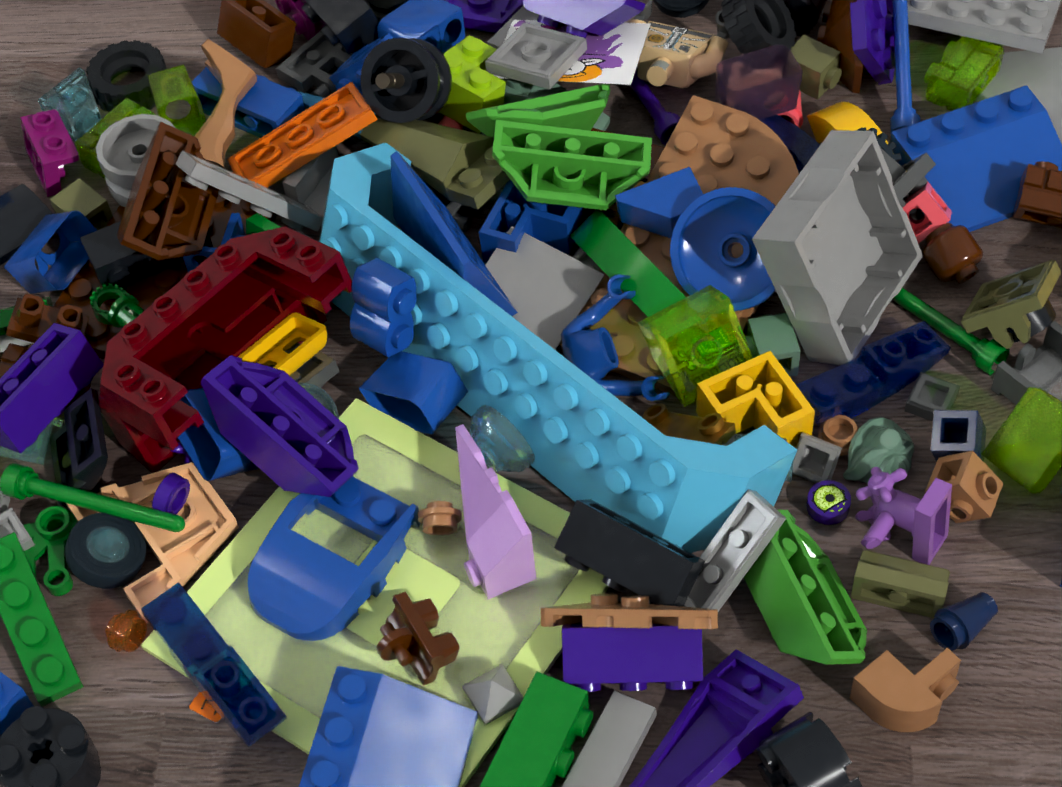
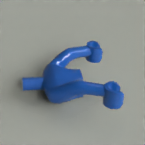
(595, 351)

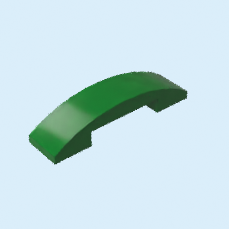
(618, 255)

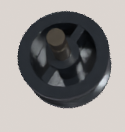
(405, 80)

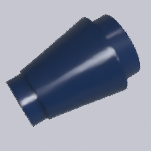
(961, 622)

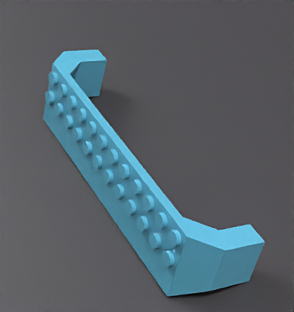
(575, 427)

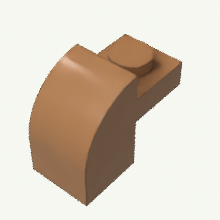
(901, 699)

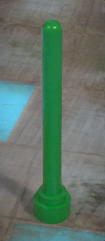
(983, 351)
(22, 482)

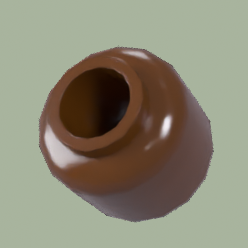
(952, 253)

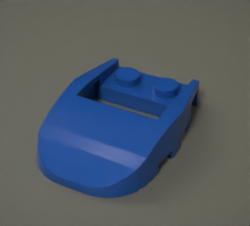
(310, 587)

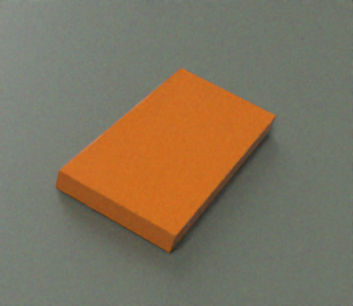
(304, 137)

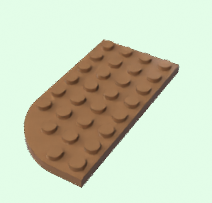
(723, 151)

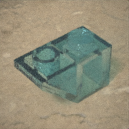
(74, 103)

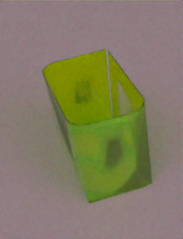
(176, 85)
(1030, 441)

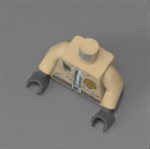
(679, 54)

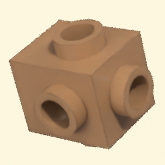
(973, 485)

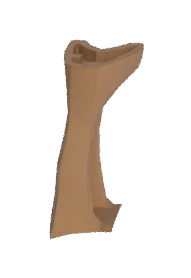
(235, 81)

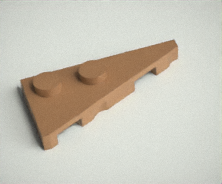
(629, 613)

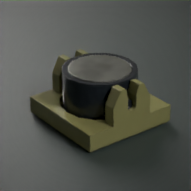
(1014, 304)

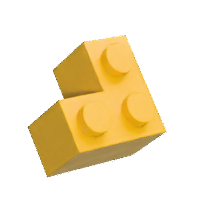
(755, 396)

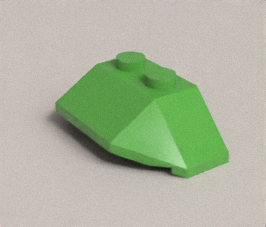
(566, 109)
(570, 163)
(805, 599)

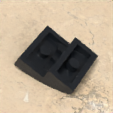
(19, 216)
(80, 445)

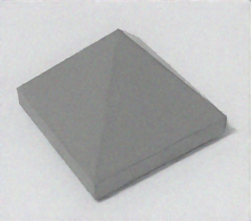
(815, 458)
(493, 694)

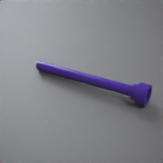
(664, 121)

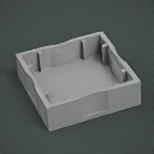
(838, 246)

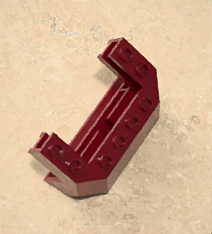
(203, 321)

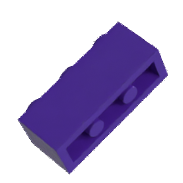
(43, 384)
(631, 656)

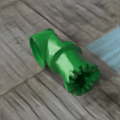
(122, 311)

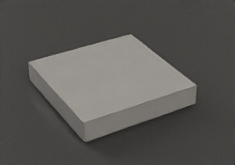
(536, 55)

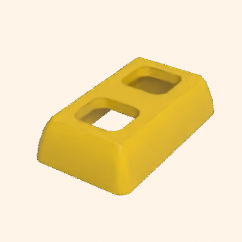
(272, 346)

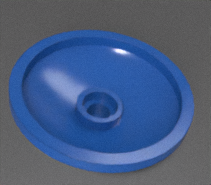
(704, 244)

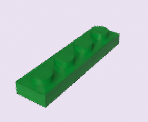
(33, 627)

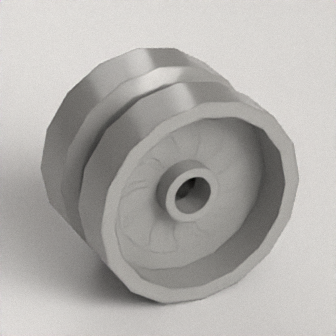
(123, 150)

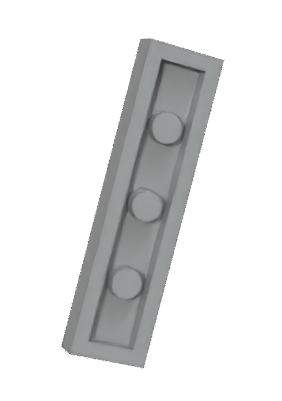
(235, 187)

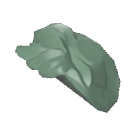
(879, 445)

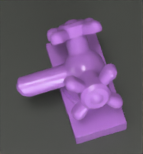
(922, 517)

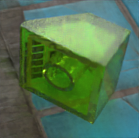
(695, 340)

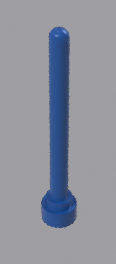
(904, 114)

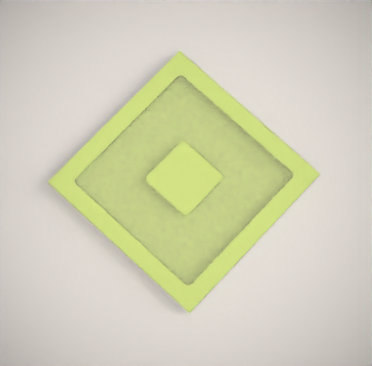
(487, 630)

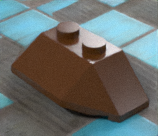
(839, 37)
(164, 211)

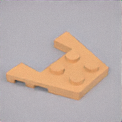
(180, 553)

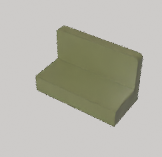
(900, 584)

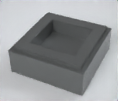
(930, 395)

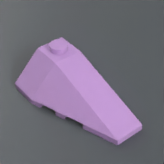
(494, 528)

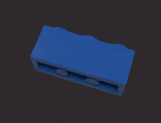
(260, 110)

